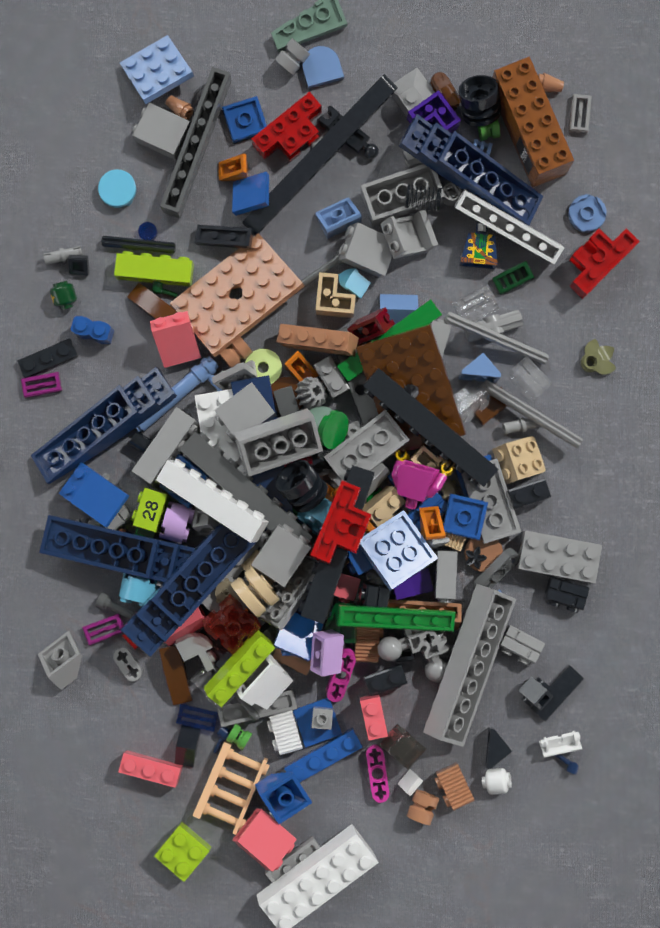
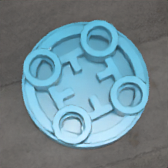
(117, 188)

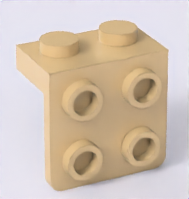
(519, 459)

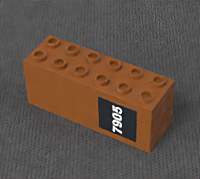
(532, 123)

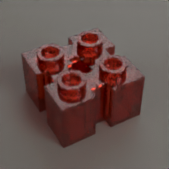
(220, 624)

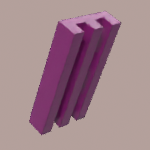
(57, 382)
(88, 635)

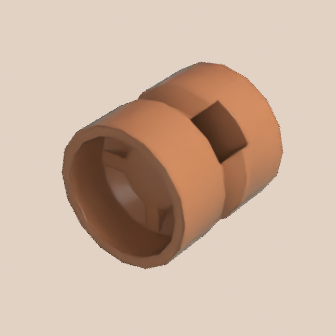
(235, 352)
(422, 808)

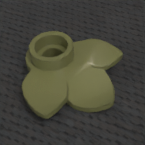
(599, 356)

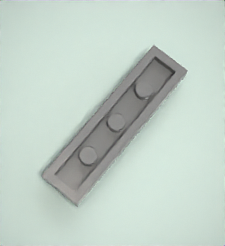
(235, 712)

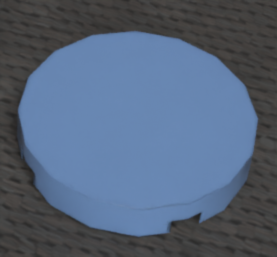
(587, 213)

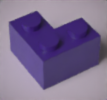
(436, 110)
(415, 585)

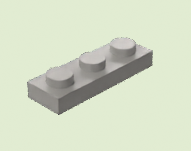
(294, 858)

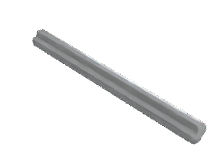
(495, 337)
(532, 414)

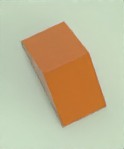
(233, 168)
(300, 367)
(431, 523)

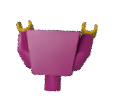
(417, 480)

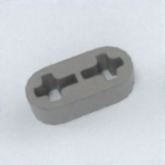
(124, 667)

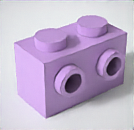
(327, 652)

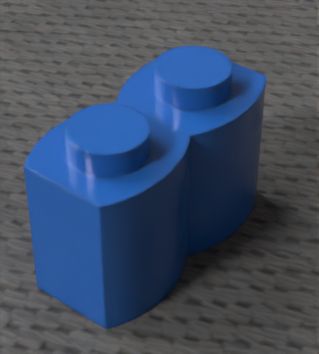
(96, 330)

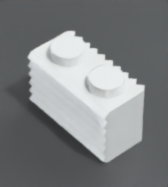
(285, 732)

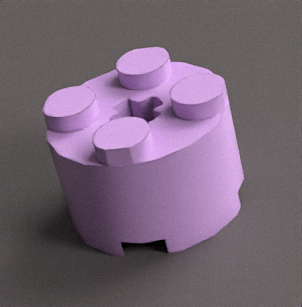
(176, 523)

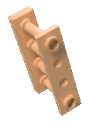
(212, 789)

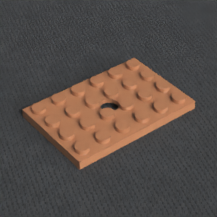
(223, 320)

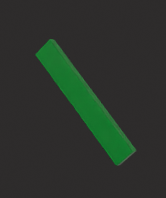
(420, 317)
(396, 618)

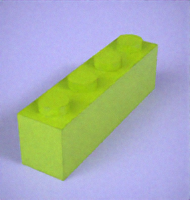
(150, 269)
(238, 668)

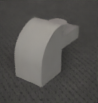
(196, 644)

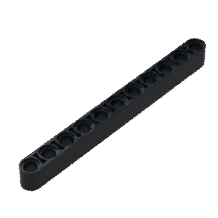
(321, 153)

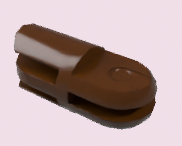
(442, 83)

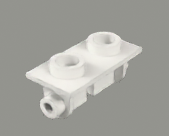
(559, 745)

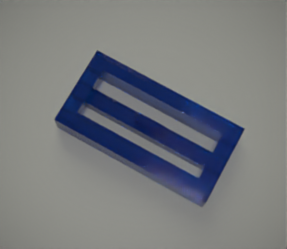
(192, 724)

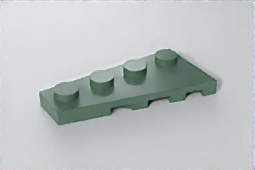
(315, 22)

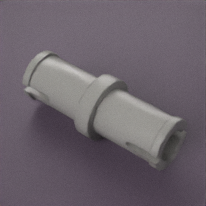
(61, 255)
(518, 425)

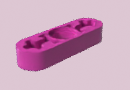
(342, 683)
(370, 759)

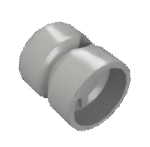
(292, 56)

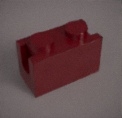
(373, 325)

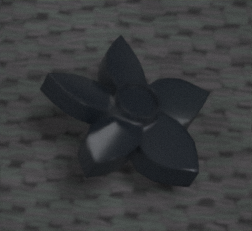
(475, 557)

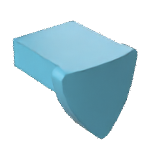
(354, 282)

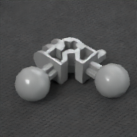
(391, 649)

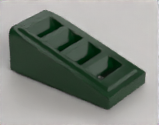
(501, 290)

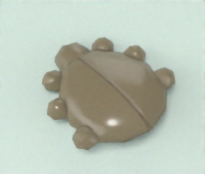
(450, 488)
(223, 590)

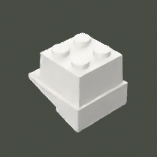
(265, 684)

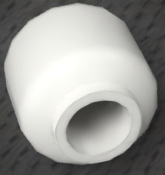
(497, 781)

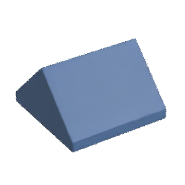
(338, 217)
(398, 305)
(480, 370)

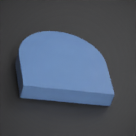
(322, 67)

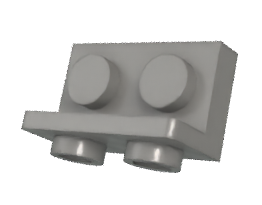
(239, 372)

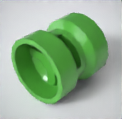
(490, 130)
(243, 738)

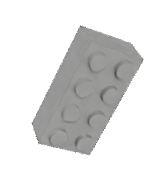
(388, 195)
(278, 442)
(166, 445)
(559, 557)

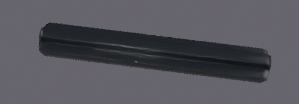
(138, 244)

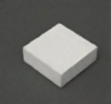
(410, 782)

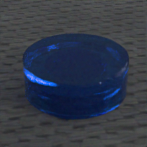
(147, 231)

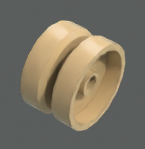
(257, 589)

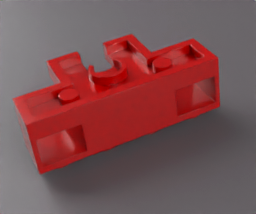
(290, 129)
(599, 258)
(342, 526)

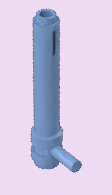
(198, 374)

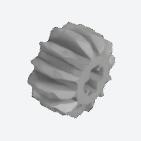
(311, 392)

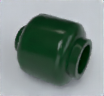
(63, 295)

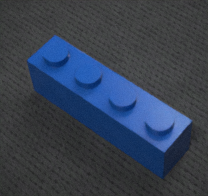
(324, 755)

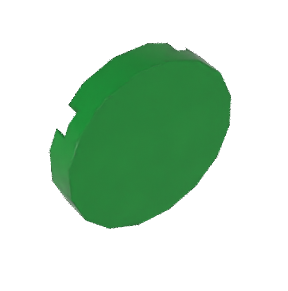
(333, 429)

